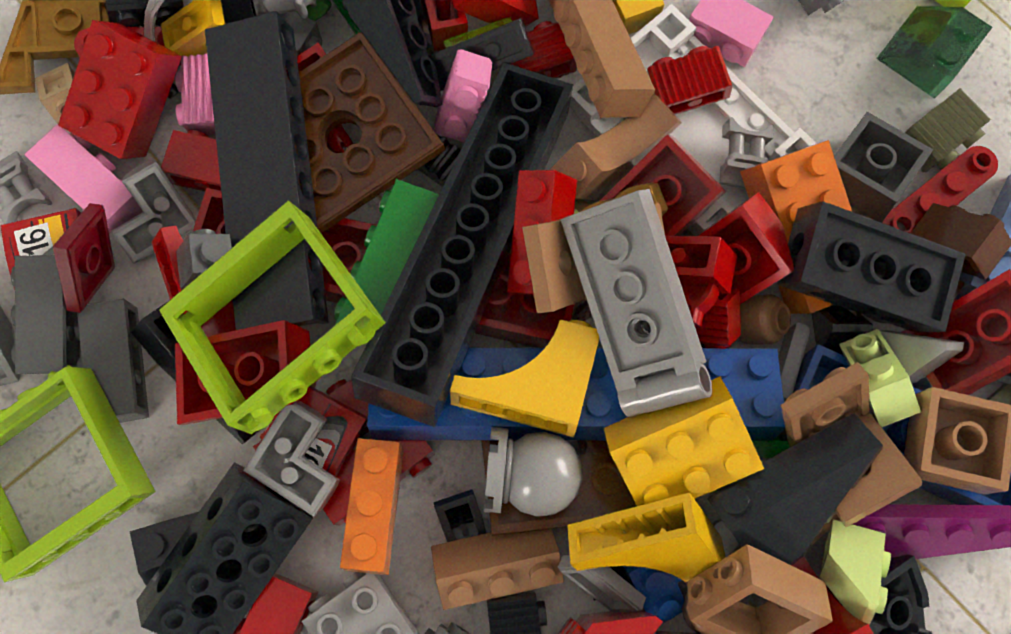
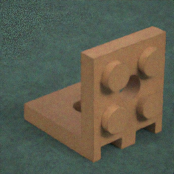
(553, 267)
(838, 396)

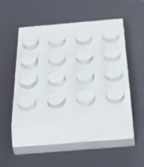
(701, 128)

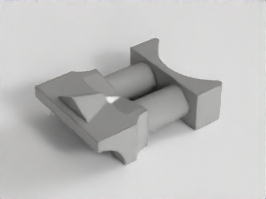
(736, 158)
(15, 172)

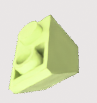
(889, 384)
(854, 568)

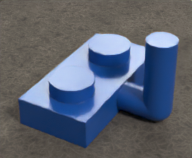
(659, 588)

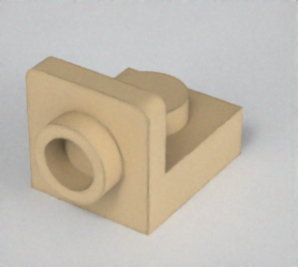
(54, 89)

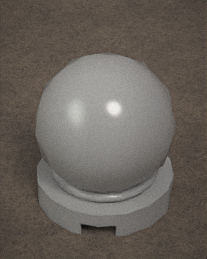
(533, 473)

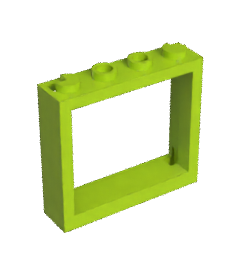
(228, 279)
(133, 486)

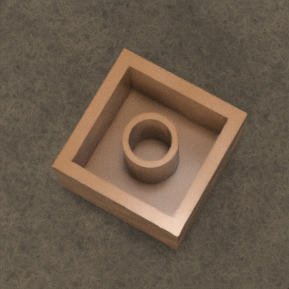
(960, 441)

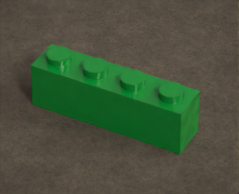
(389, 244)

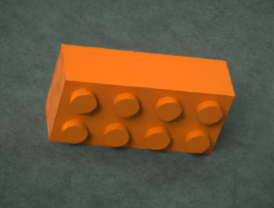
(792, 183)

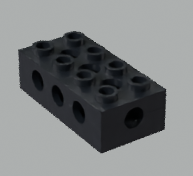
(872, 268)
(222, 559)

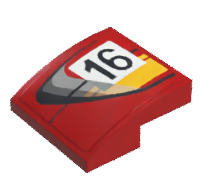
(35, 234)
(338, 433)

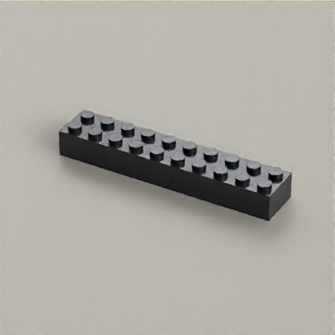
(461, 249)

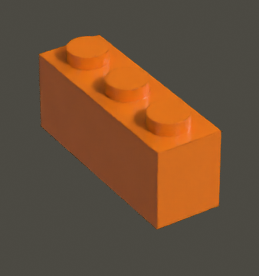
(372, 507)

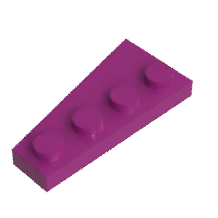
(940, 529)

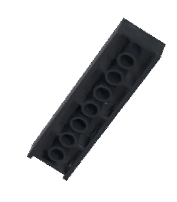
(261, 161)

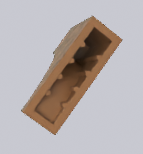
(609, 157)

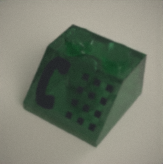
(934, 46)

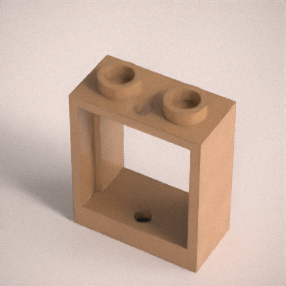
(795, 603)

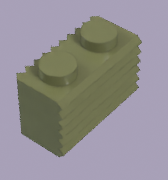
(948, 126)

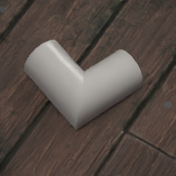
(160, 206)
(282, 464)

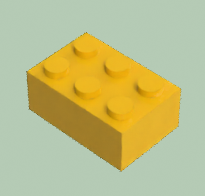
(683, 448)

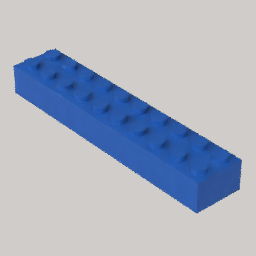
(748, 374)

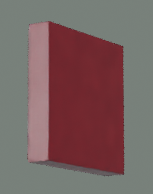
(84, 257)

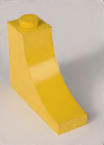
(542, 392)
(659, 535)

